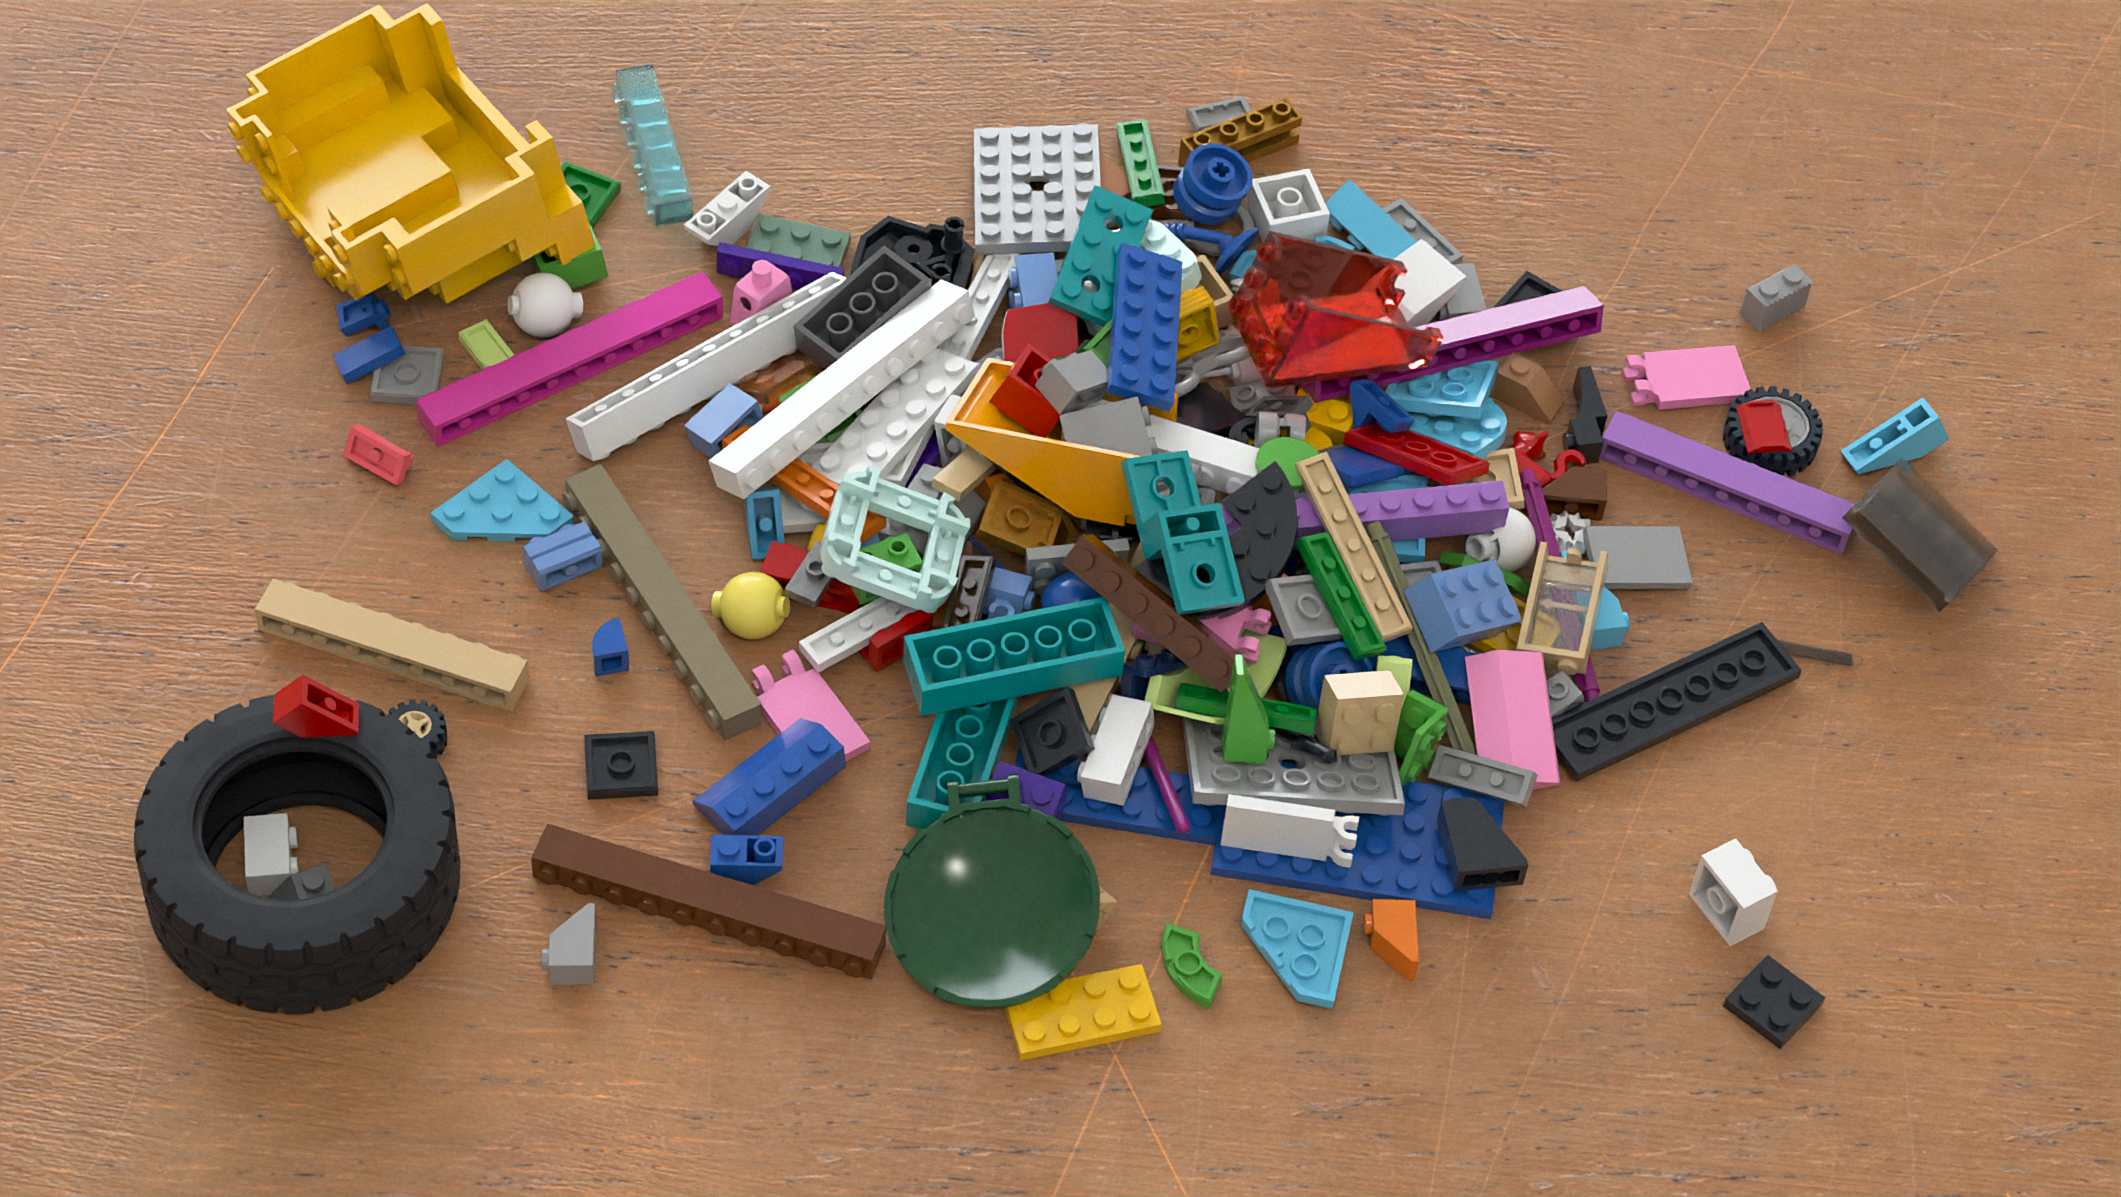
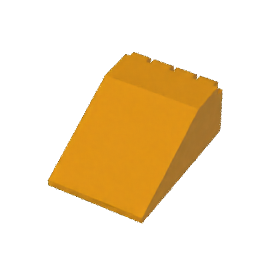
(1072, 475)

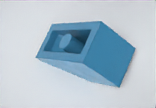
(763, 520)

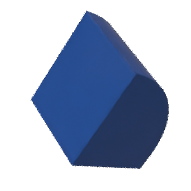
(610, 649)

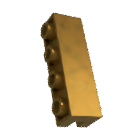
(1250, 134)

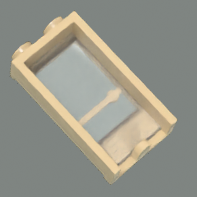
(1563, 609)

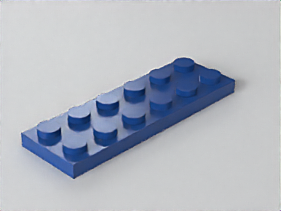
(1145, 327)

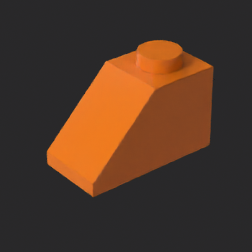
(1394, 934)

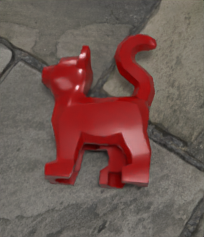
(1529, 448)

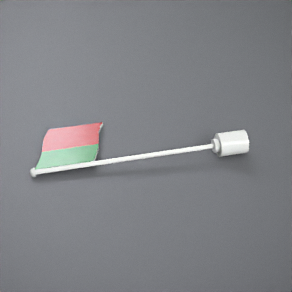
(1056, 336)

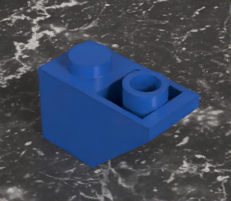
(746, 857)

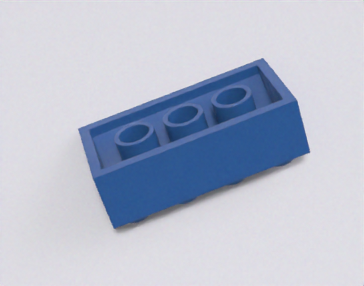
(773, 780)

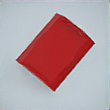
(1763, 427)

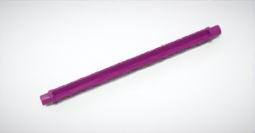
(1544, 532)

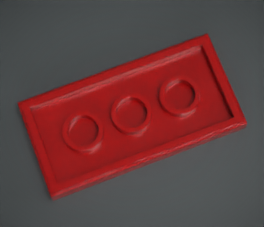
(1418, 454)

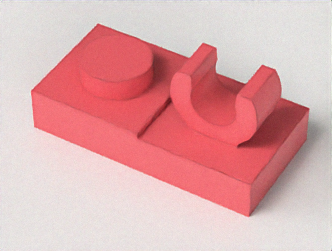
(377, 454)

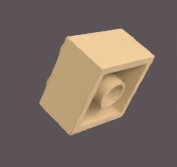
(1359, 712)

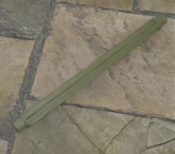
(1427, 661)

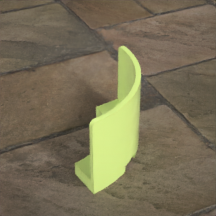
(1164, 687)

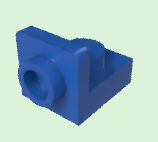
(363, 313)

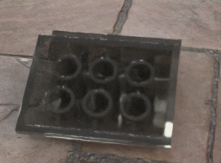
(1920, 534)

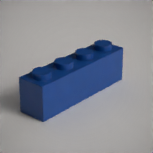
(1451, 660)

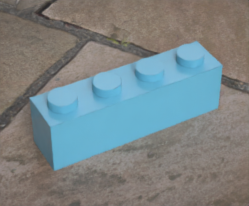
(1366, 223)

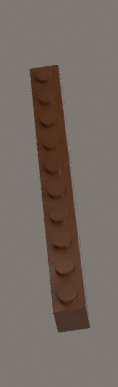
(709, 901)

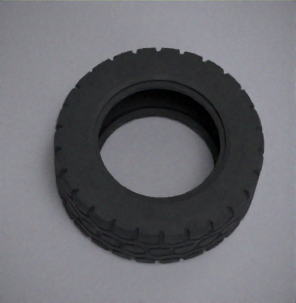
(315, 946)

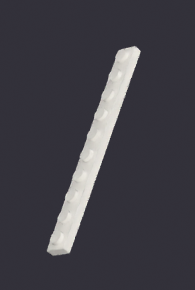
(986, 295)

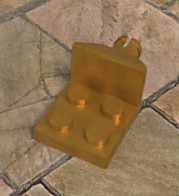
(1023, 520)

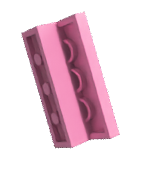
(1513, 712)

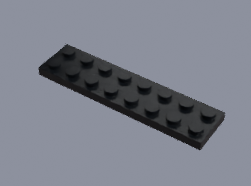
(1671, 700)

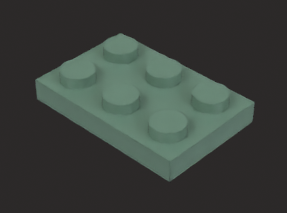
(799, 240)

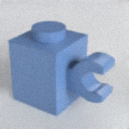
(1009, 594)

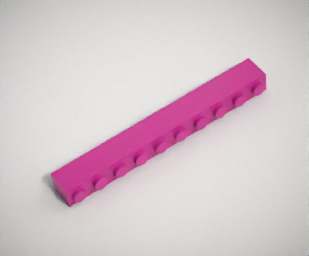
(569, 359)

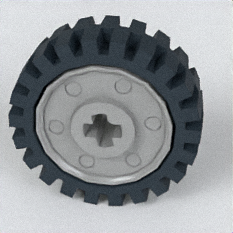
(1801, 424)

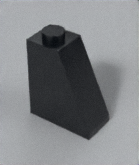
(1477, 847)

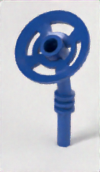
(1230, 247)

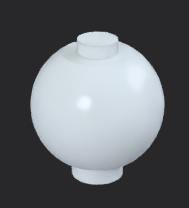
(544, 305)
(1508, 545)

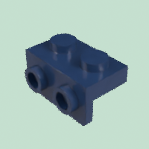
(1138, 672)

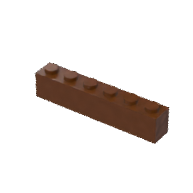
(1153, 610)

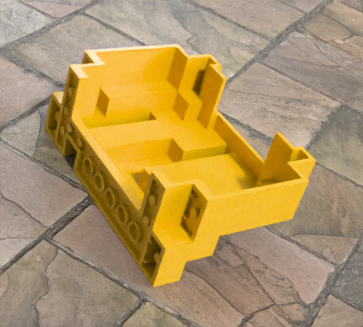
(401, 162)

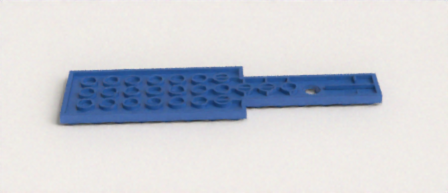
(1390, 861)

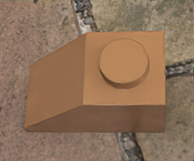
(1527, 389)

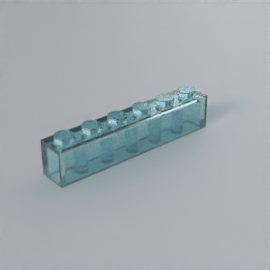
(653, 145)

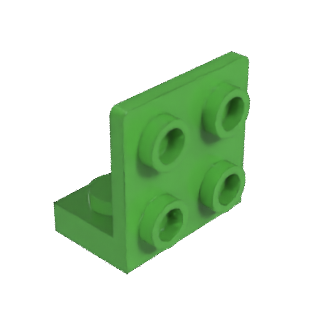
(1418, 729)

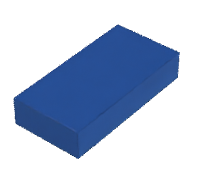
(369, 354)

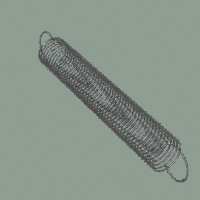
(1818, 652)

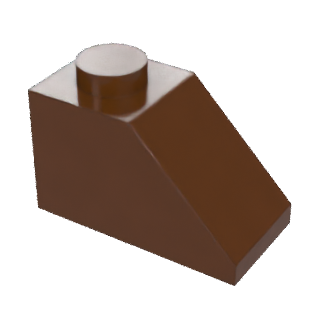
(1578, 491)

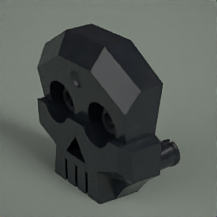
(938, 249)

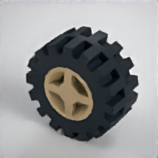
(425, 722)

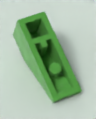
(1246, 723)

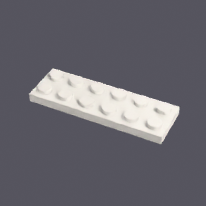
(898, 416)

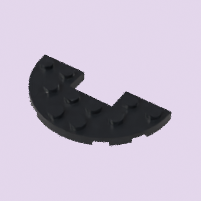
(1261, 545)

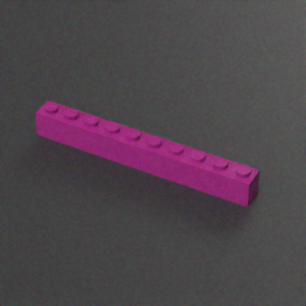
(1490, 336)

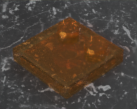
(777, 379)

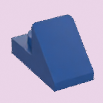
(1374, 405)

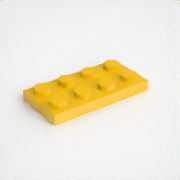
(1085, 1013)

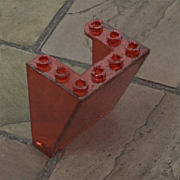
(1325, 314)

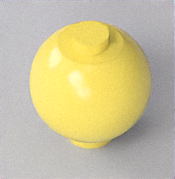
(751, 605)

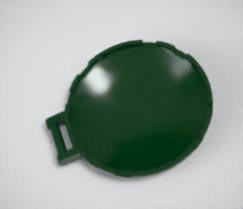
(992, 900)

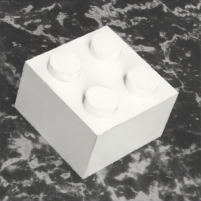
(1288, 205)
(1733, 891)

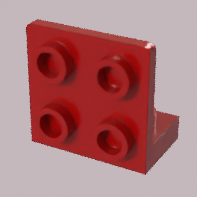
(888, 644)

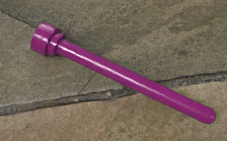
(1166, 787)

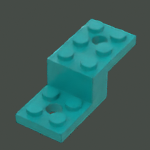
(1094, 255)
(1182, 532)

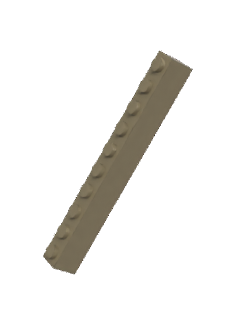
(663, 603)

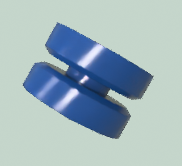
(1212, 184)
(1311, 663)

